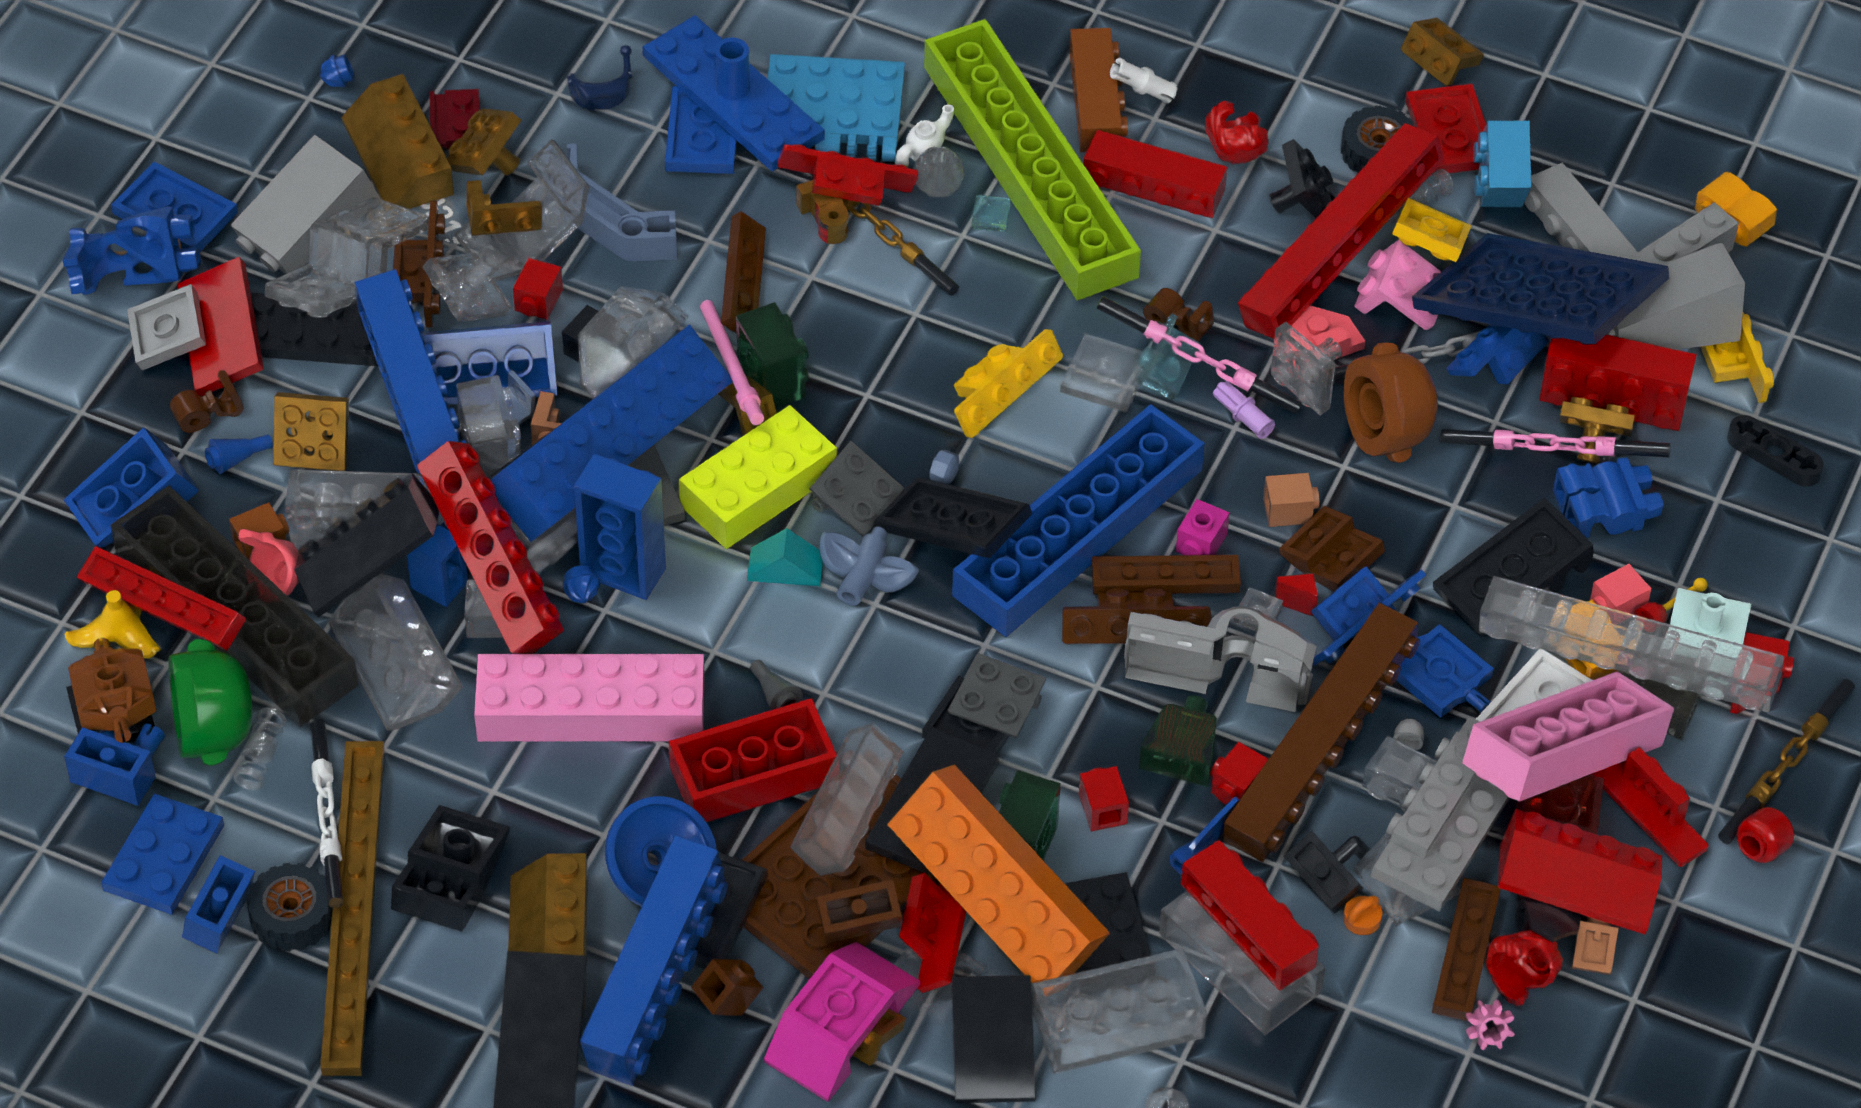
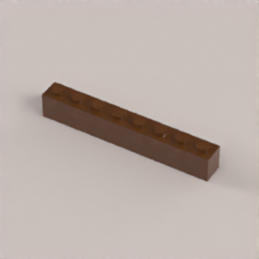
(1321, 732)

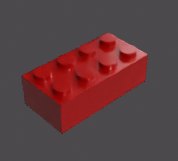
(1622, 373)
(752, 760)

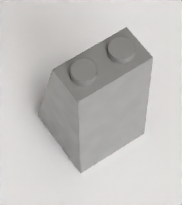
(304, 192)
(1693, 307)

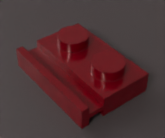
(452, 113)

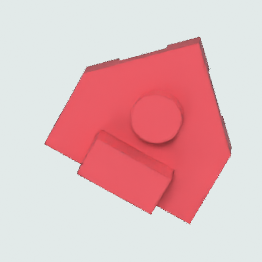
(1319, 324)

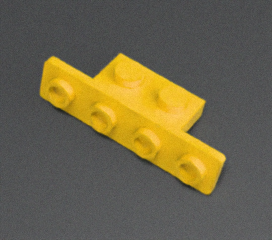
(1740, 361)
(1002, 379)

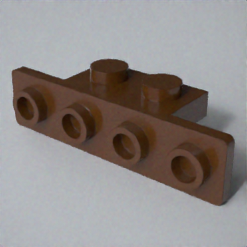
(413, 254)
(1110, 617)

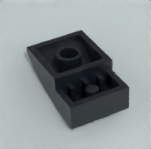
(449, 868)
(993, 1039)

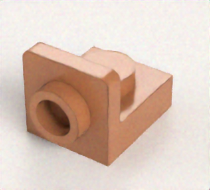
(545, 416)
(1595, 947)

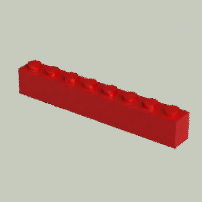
(1341, 230)

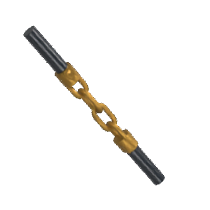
(909, 251)
(1761, 791)

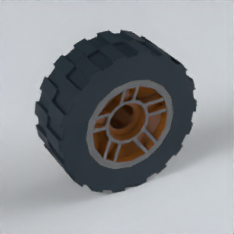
(1368, 132)
(295, 888)

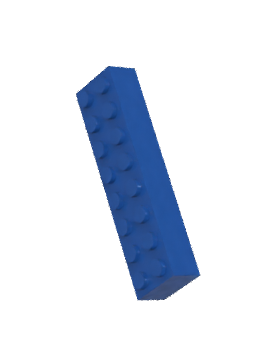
(615, 425)
(1080, 519)

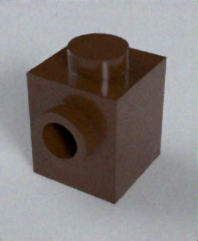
(727, 987)

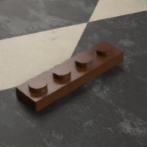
(743, 268)
(1170, 573)
(1466, 949)

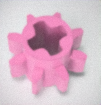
(1496, 1034)

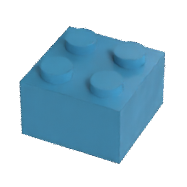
(1504, 164)

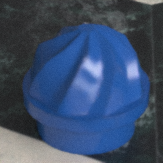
(337, 71)
(581, 584)

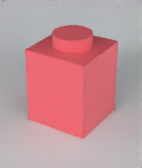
(1621, 590)

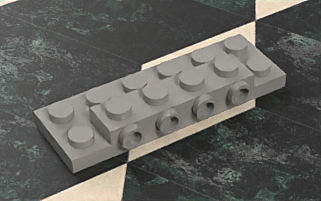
(1440, 826)

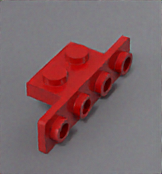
(847, 176)
(1654, 804)
(932, 930)

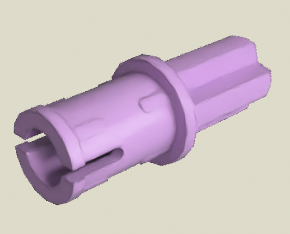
(1244, 409)

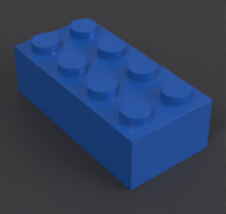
(621, 525)

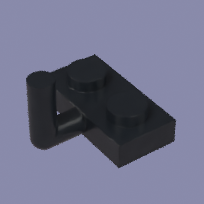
(1325, 869)

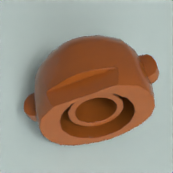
(1389, 402)

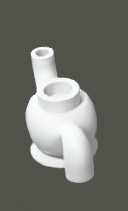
(925, 135)

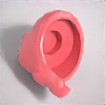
(273, 558)

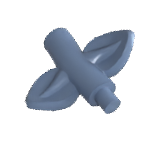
(864, 565)

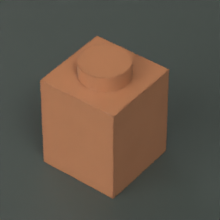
(1289, 499)

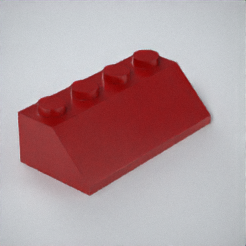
(1579, 871)

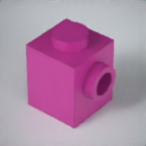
(1202, 530)

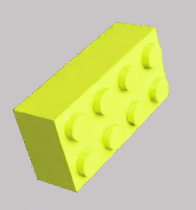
(756, 476)

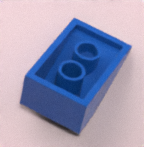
(126, 481)

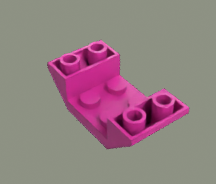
(835, 1017)

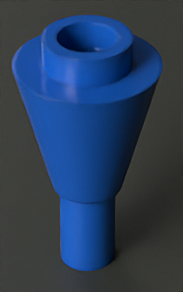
(226, 453)

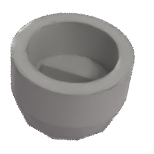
(1410, 733)

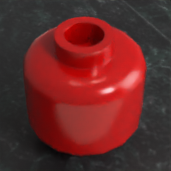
(1765, 835)

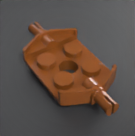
(116, 701)

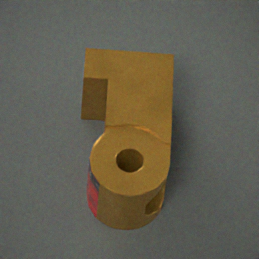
(827, 211)

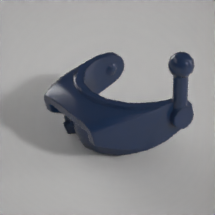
(606, 94)

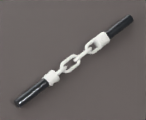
(329, 848)

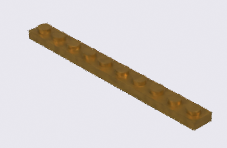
(353, 920)

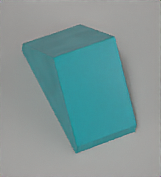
(785, 560)

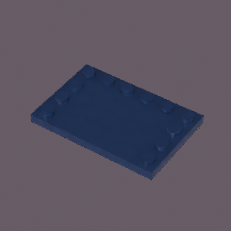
(1541, 288)

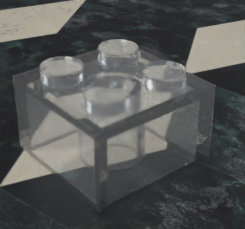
(488, 422)

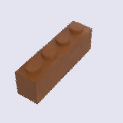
(1094, 91)

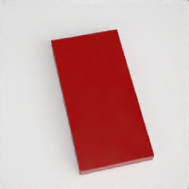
(227, 327)

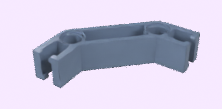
(623, 229)

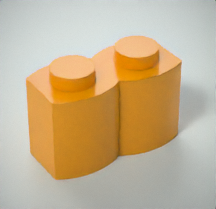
(1749, 208)

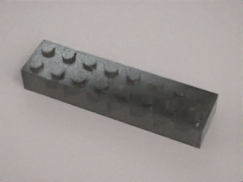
(278, 642)

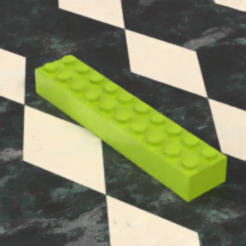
(1032, 160)

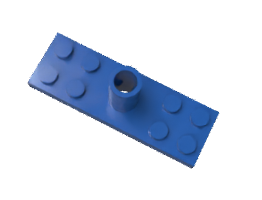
(731, 90)

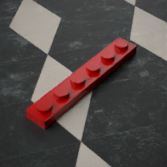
(162, 598)

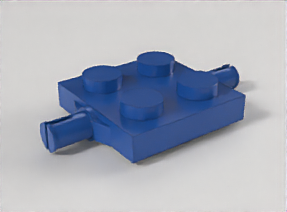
(1445, 673)

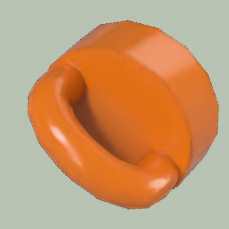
(1363, 915)

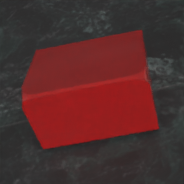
(1297, 592)

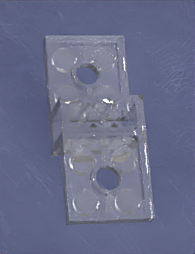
(345, 251)

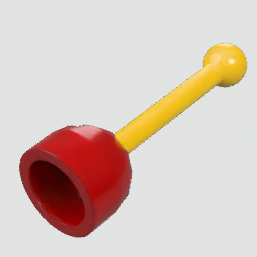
(1659, 612)

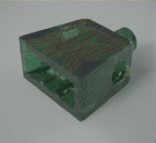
(1181, 742)

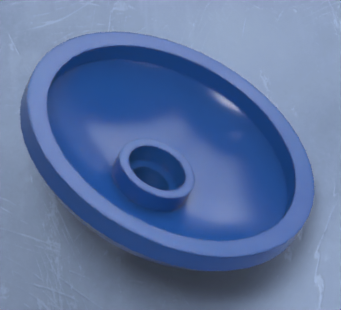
(645, 829)

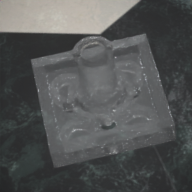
(468, 285)
(1305, 367)
(549, 548)

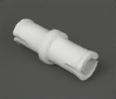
(1143, 80)

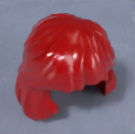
(1237, 139)
(1522, 963)

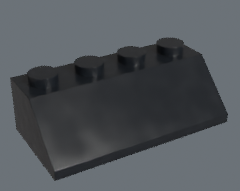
(366, 543)

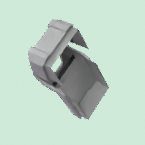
(1195, 656)

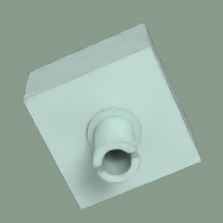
(1711, 615)

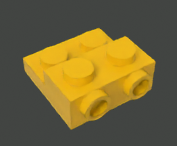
(1431, 230)

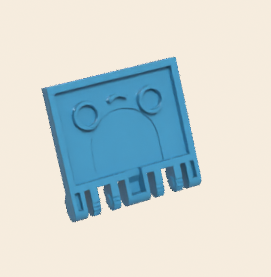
(847, 97)

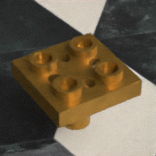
(485, 143)
(1596, 422)
(308, 432)

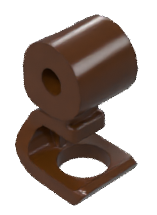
(1168, 302)
(194, 411)

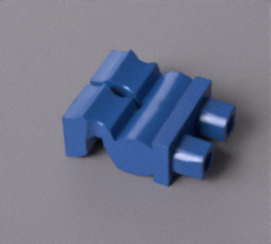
(1606, 495)

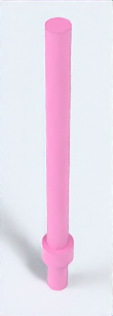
(746, 395)

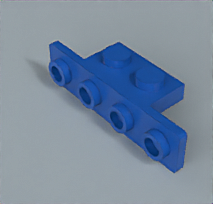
(1502, 348)
(1352, 604)

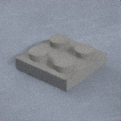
(166, 327)

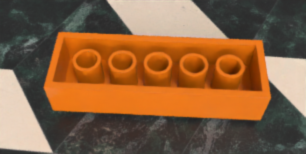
(997, 877)

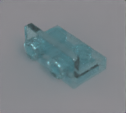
(1161, 367)

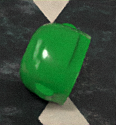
(209, 702)

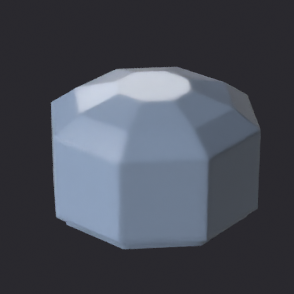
(944, 467)

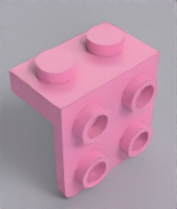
(1396, 277)

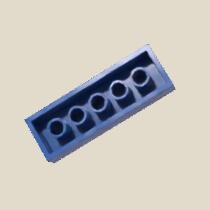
(406, 364)
(654, 961)

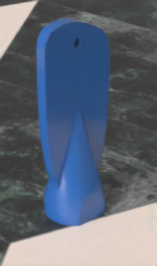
(1204, 839)

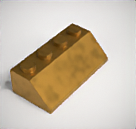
(398, 145)
(550, 906)

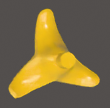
(118, 624)

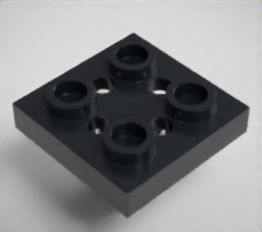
(1308, 182)

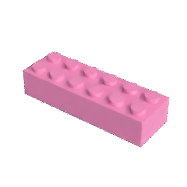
(588, 697)
(1567, 736)

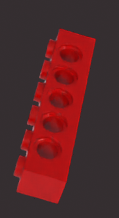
(474, 538)

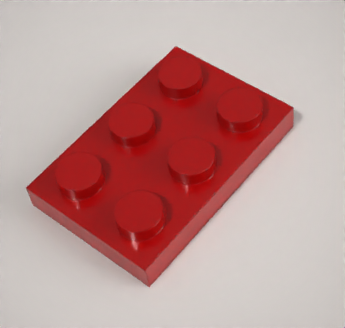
(1454, 117)

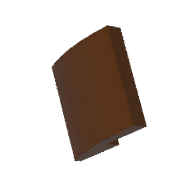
(1331, 548)

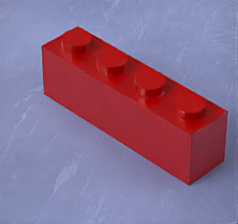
(1155, 174)
(1250, 914)

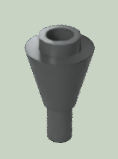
(775, 688)

